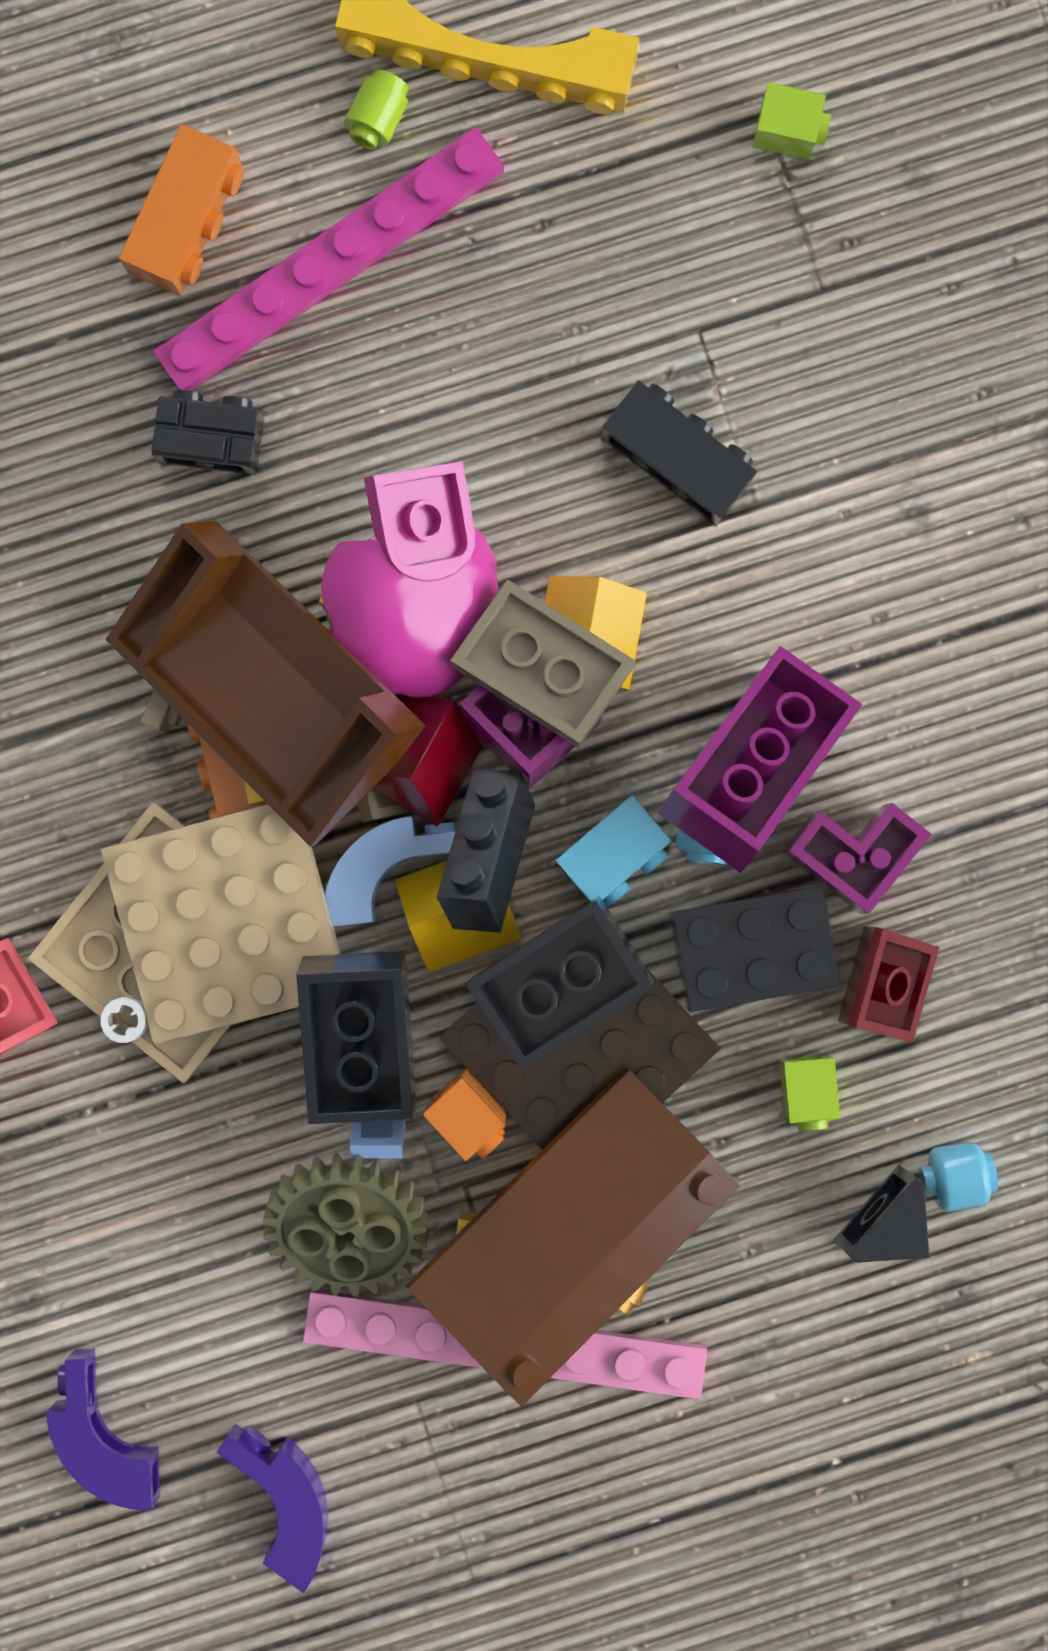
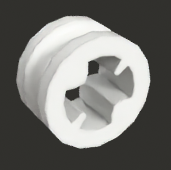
(117, 1006)

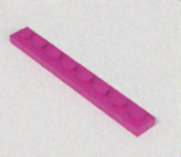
(330, 260)

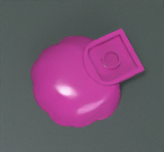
(415, 584)

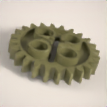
(346, 1225)

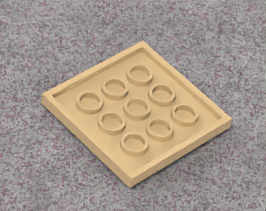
(219, 919)
(93, 962)

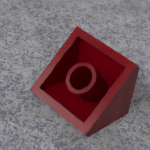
(435, 762)
(888, 983)

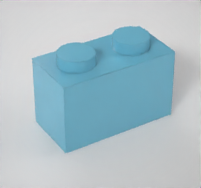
(614, 852)

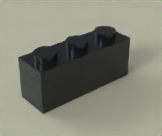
(679, 451)
(486, 850)

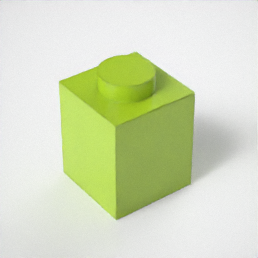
(791, 121)
(809, 1091)

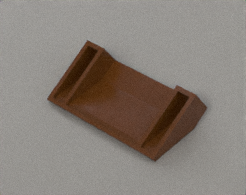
(262, 680)
(573, 1236)

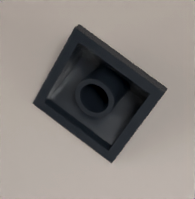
(889, 1223)

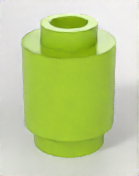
(377, 110)

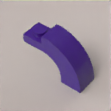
(90, 1451)
(296, 1494)

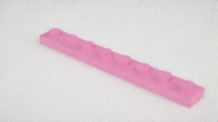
(415, 1333)

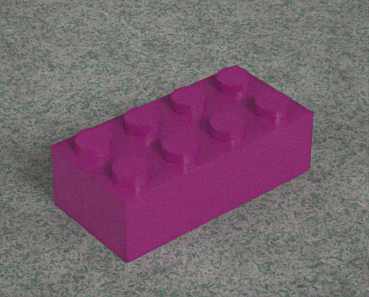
(760, 759)

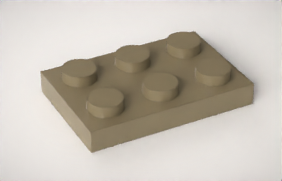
(542, 663)

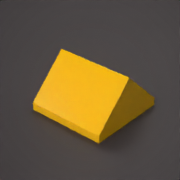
(602, 608)
(432, 931)

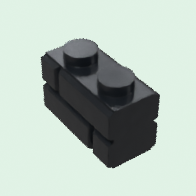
(208, 433)

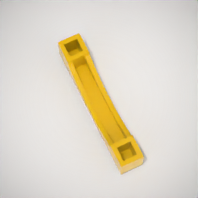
(584, 71)

